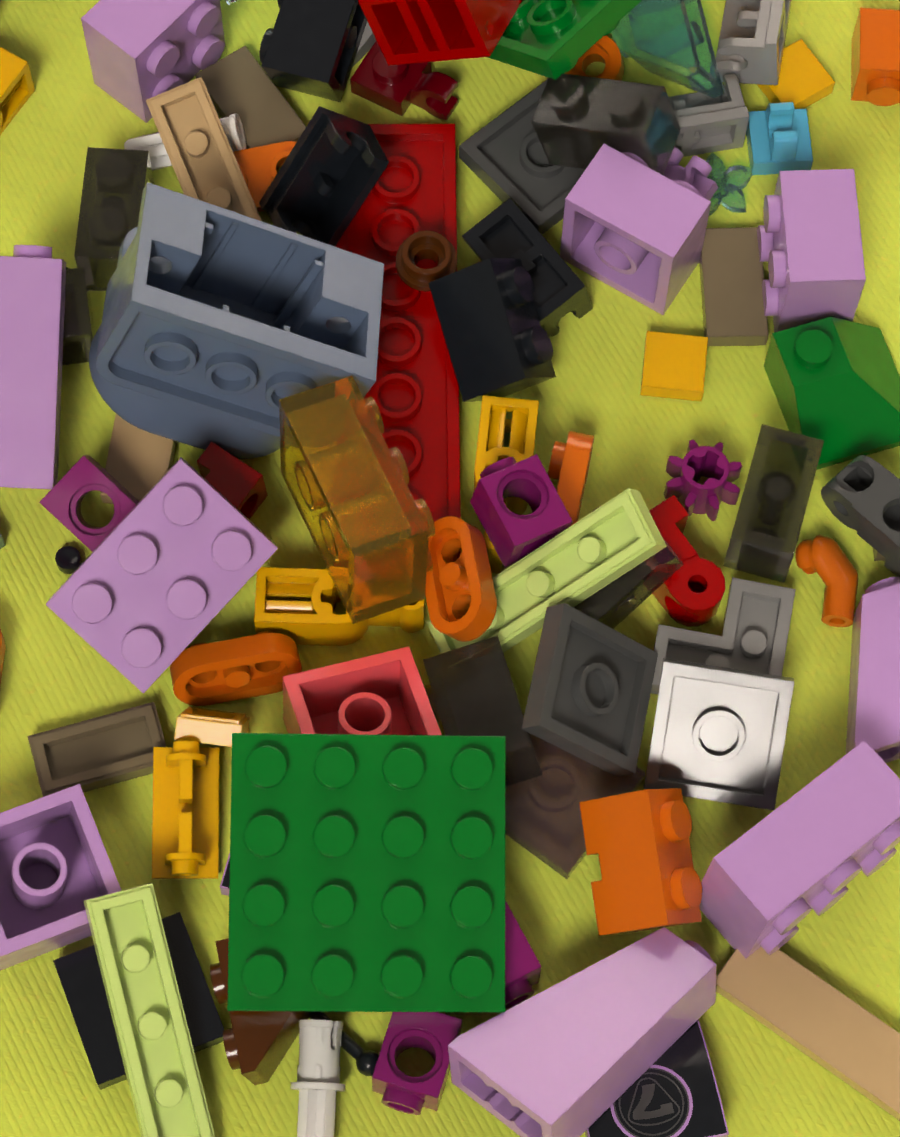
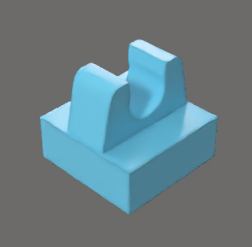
(779, 139)

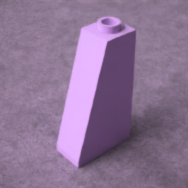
(31, 366)
(586, 1040)

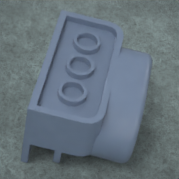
(225, 320)

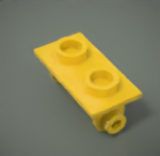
(185, 811)

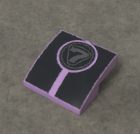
(671, 1098)

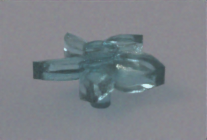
(730, 185)

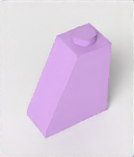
(876, 671)

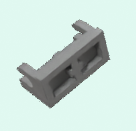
(753, 40)
(711, 122)

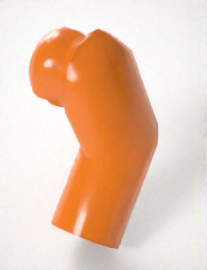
(837, 573)

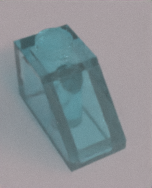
(672, 43)

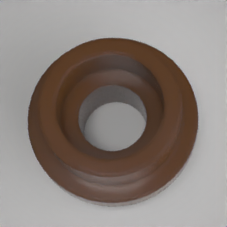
(425, 246)

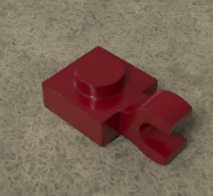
(400, 85)

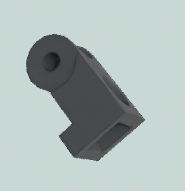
(868, 501)

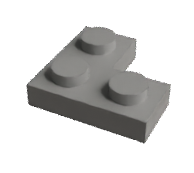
(751, 635)

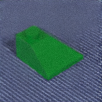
(836, 387)

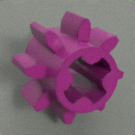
(704, 462)

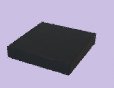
(90, 1008)

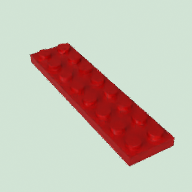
(414, 368)

